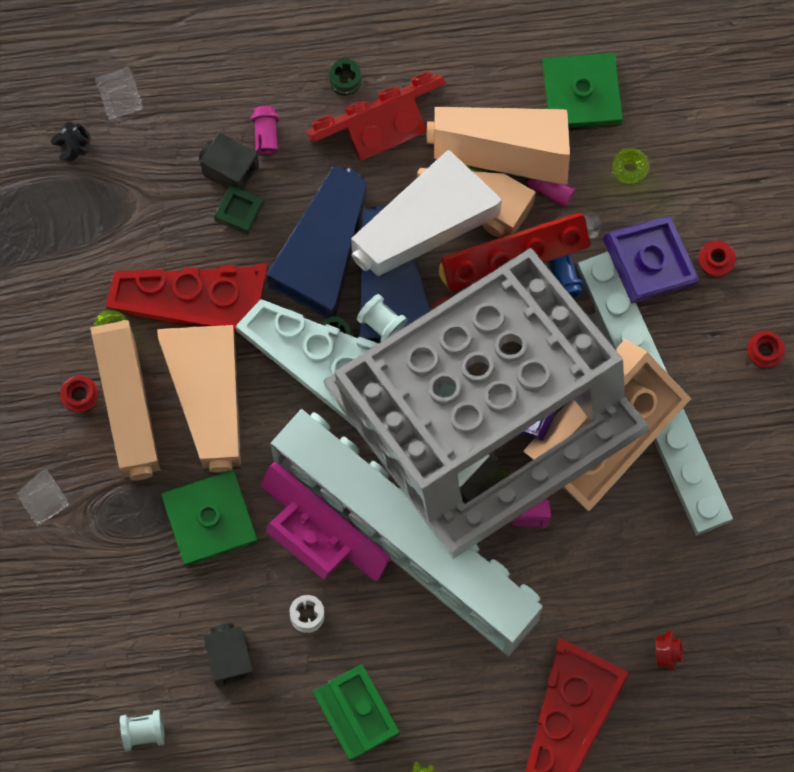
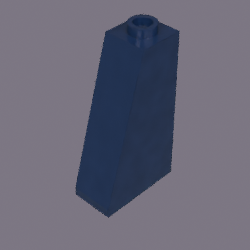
(320, 247)
(398, 287)

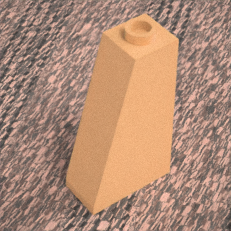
(505, 140)
(206, 383)
(126, 400)

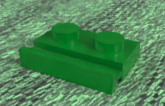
(356, 712)

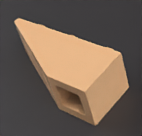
(515, 206)

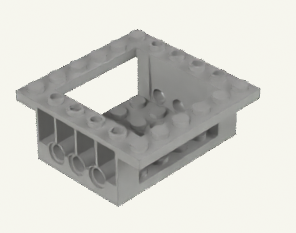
(434, 438)

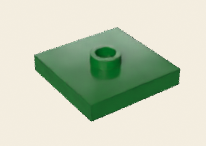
(585, 88)
(209, 518)

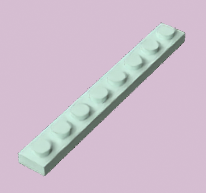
(677, 442)

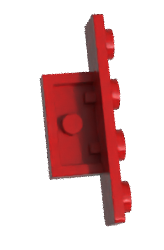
(382, 122)
(546, 240)

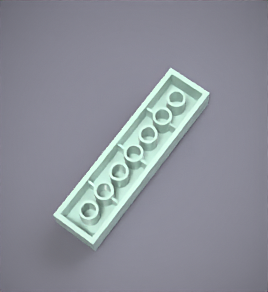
(383, 513)

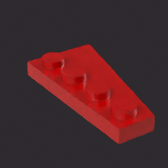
(189, 295)
(574, 709)

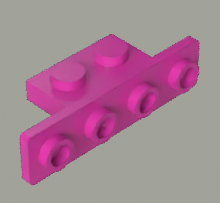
(317, 531)

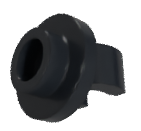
(76, 138)

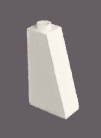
(425, 215)

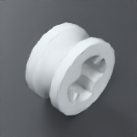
(318, 612)

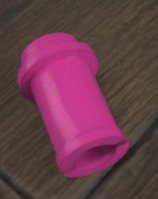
(265, 130)
(556, 192)

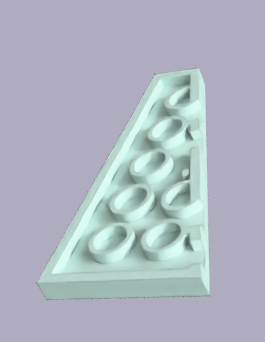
(306, 348)

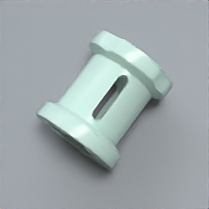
(381, 318)
(142, 730)

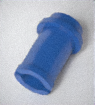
(565, 273)

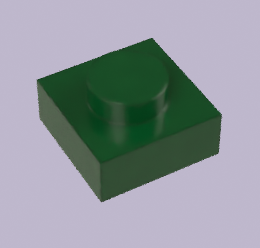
(238, 210)

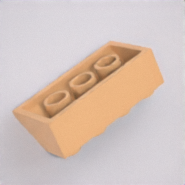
(650, 393)

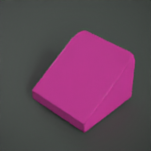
(537, 516)

